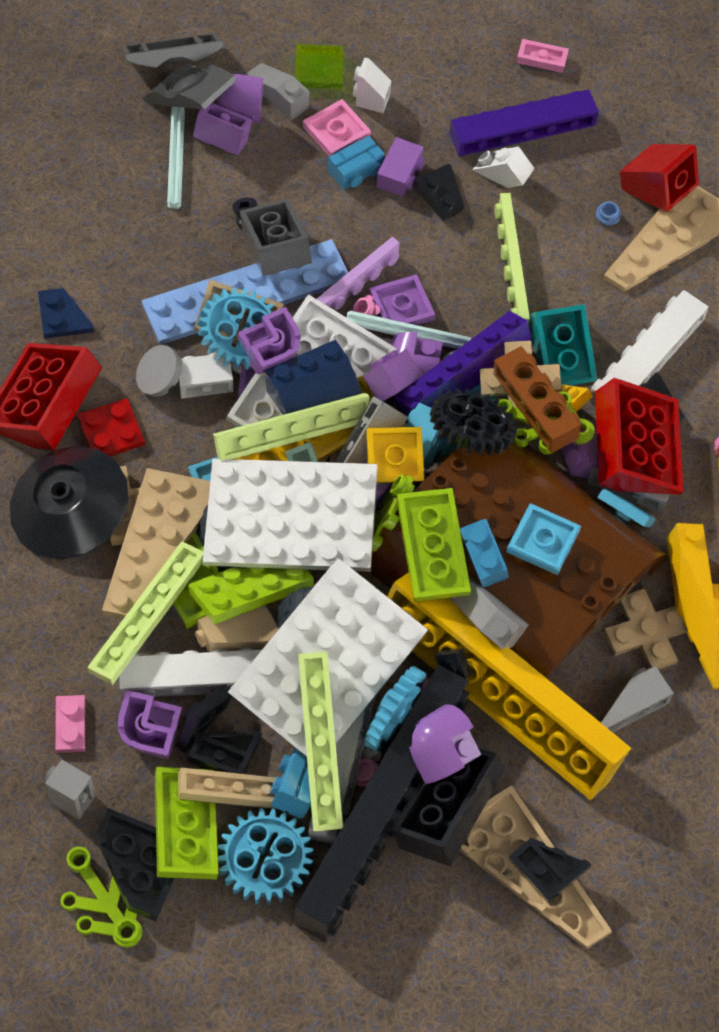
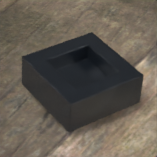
(454, 661)

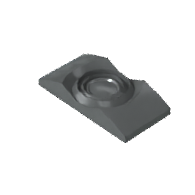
(172, 50)
(191, 87)

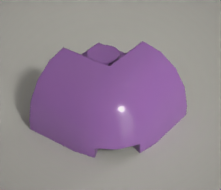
(244, 97)
(271, 341)
(423, 351)
(148, 724)
(442, 743)

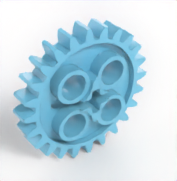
(217, 318)
(395, 709)
(241, 846)

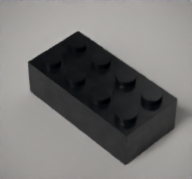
(445, 811)

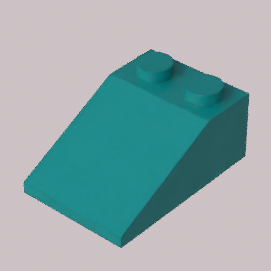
(564, 339)

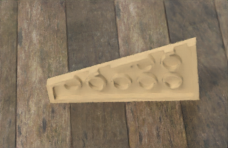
(666, 239)
(163, 516)
(498, 833)

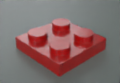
(111, 428)

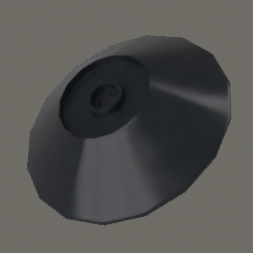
(82, 516)

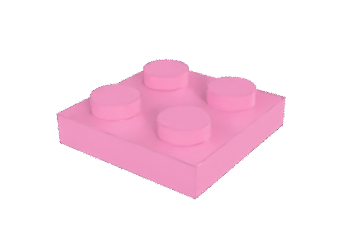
(336, 127)

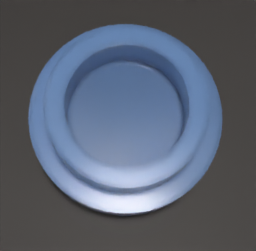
(608, 213)

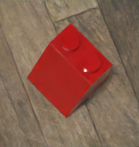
(662, 174)

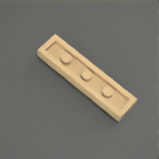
(225, 788)

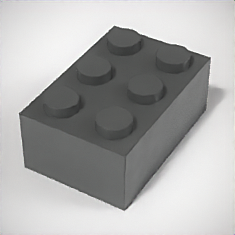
(275, 237)

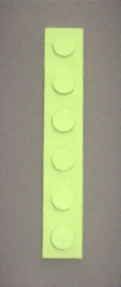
(510, 252)
(290, 427)
(146, 613)
(320, 741)

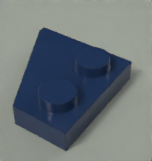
(61, 315)

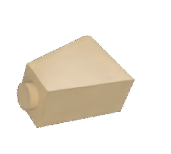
(246, 630)

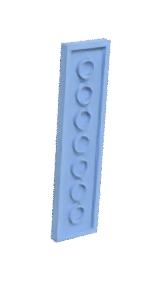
(176, 311)

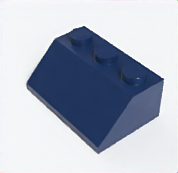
(312, 379)

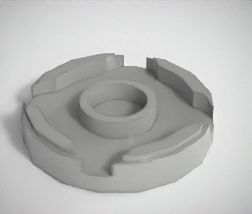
(158, 371)

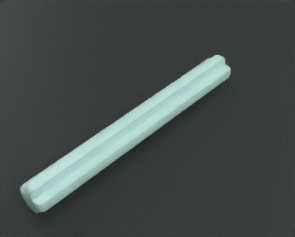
(176, 157)
(395, 327)

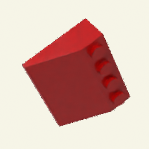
(45, 393)
(638, 439)

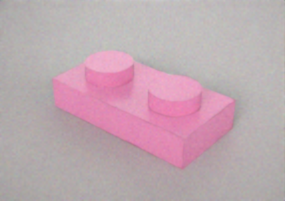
(542, 55)
(70, 724)

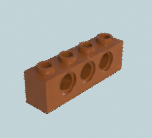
(552, 432)

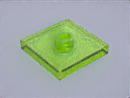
(319, 66)

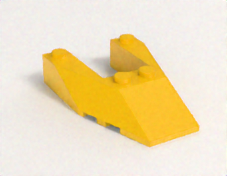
(695, 594)

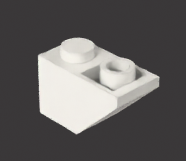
(372, 87)
(505, 166)

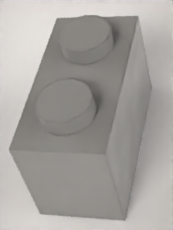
(69, 789)

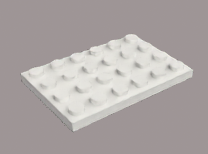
(317, 326)
(290, 514)
(364, 644)

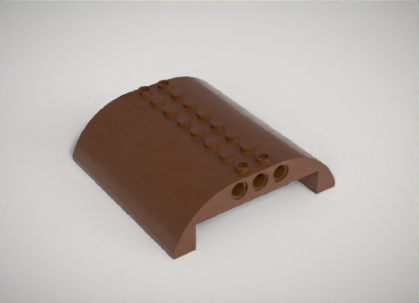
(559, 608)

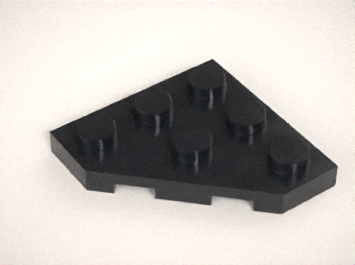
(132, 859)

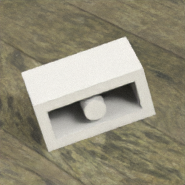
(204, 376)

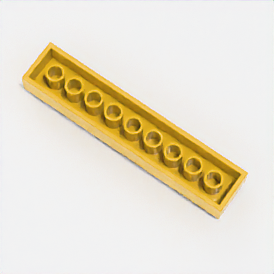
(518, 695)

